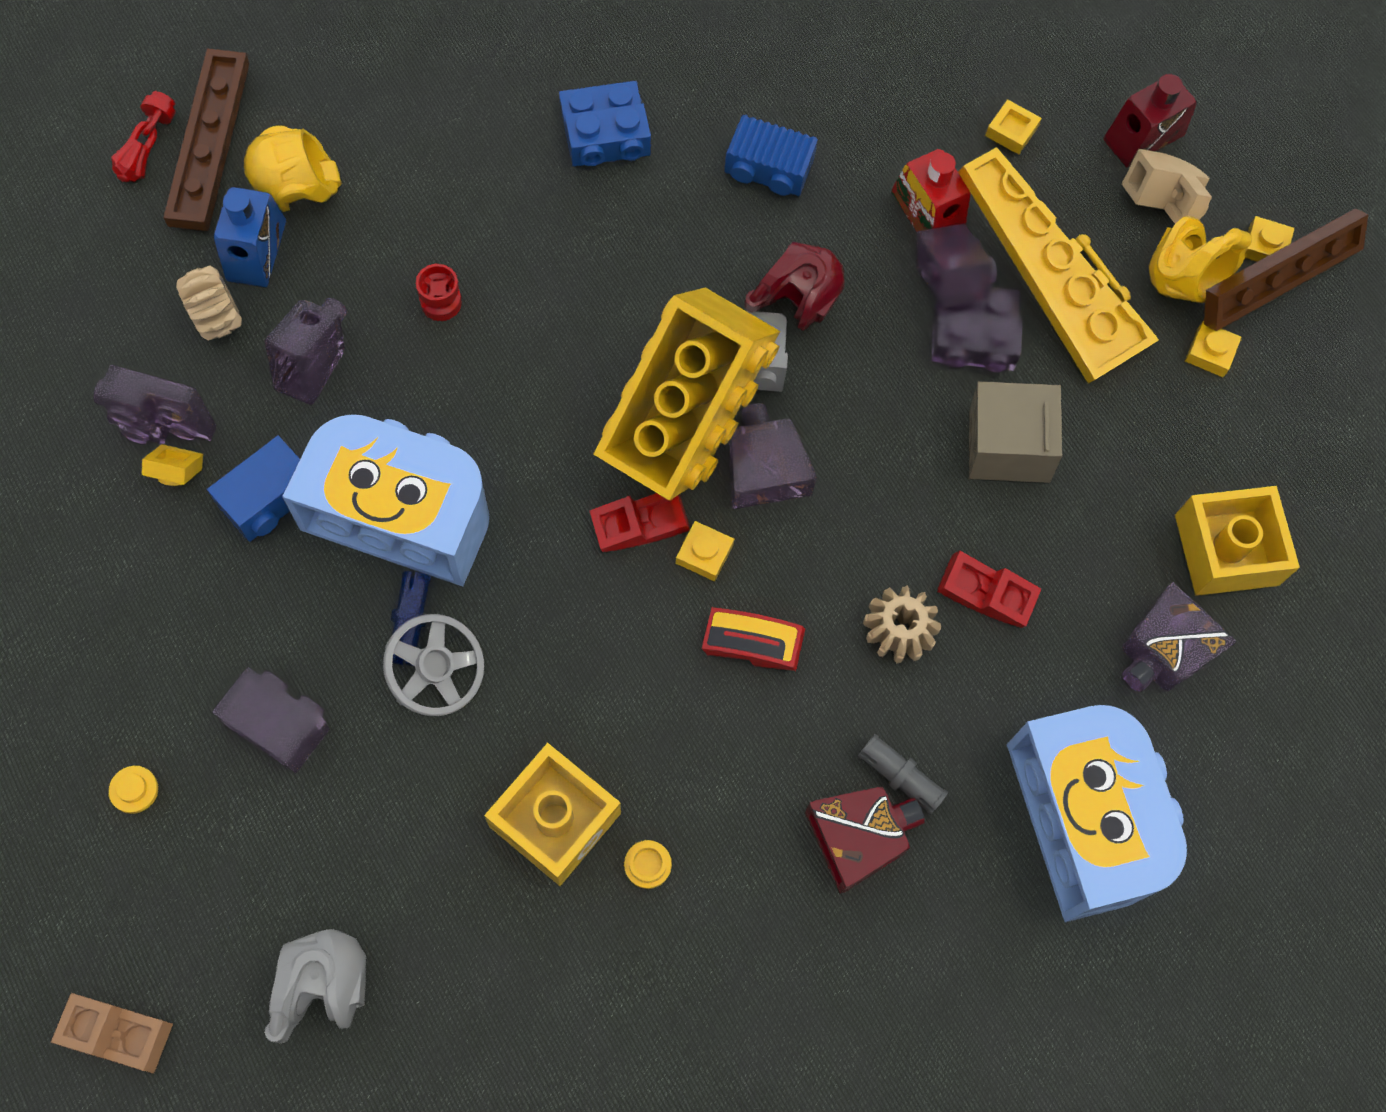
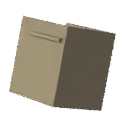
(1015, 432)

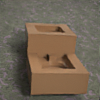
(112, 1033)

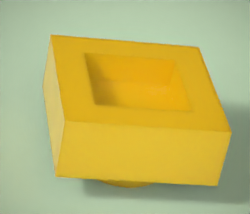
(1013, 127)
(1267, 238)
(1213, 349)
(172, 465)
(704, 551)

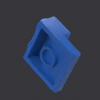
(605, 123)

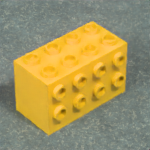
(687, 392)

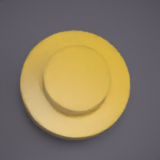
(133, 789)
(647, 864)

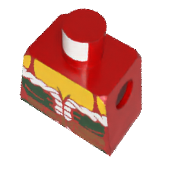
(932, 192)

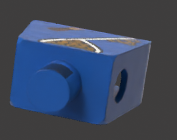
(253, 225)

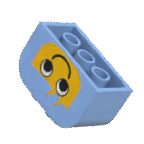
(391, 495)
(1099, 808)

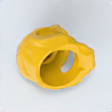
(290, 166)
(1188, 265)

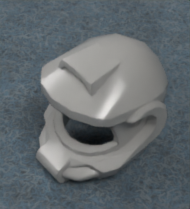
(313, 967)

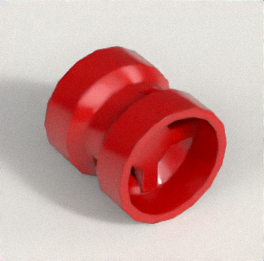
(438, 292)

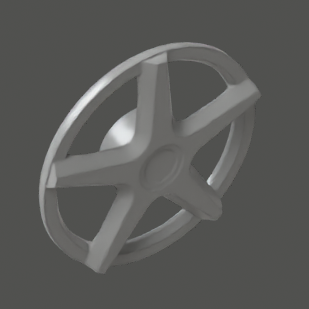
(432, 665)

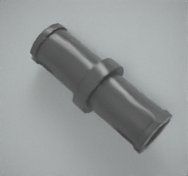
(902, 774)

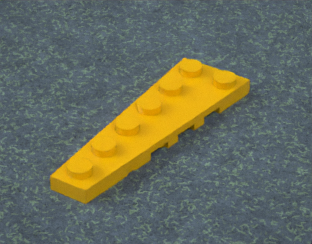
(1075, 297)

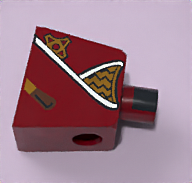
(1160, 111)
(861, 832)

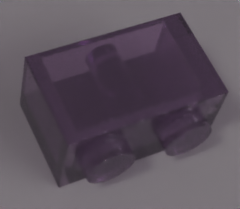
(955, 265)
(272, 719)

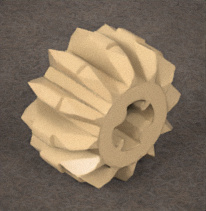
(209, 302)
(898, 638)

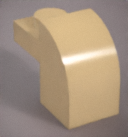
(1167, 184)

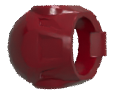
(807, 277)

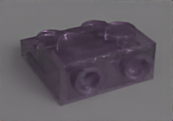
(979, 332)
(152, 407)

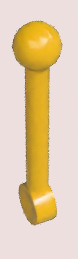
(1120, 291)

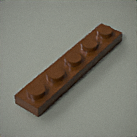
(206, 140)
(1285, 269)

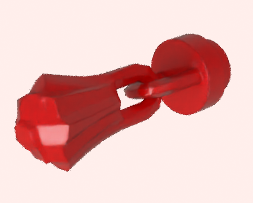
(131, 160)

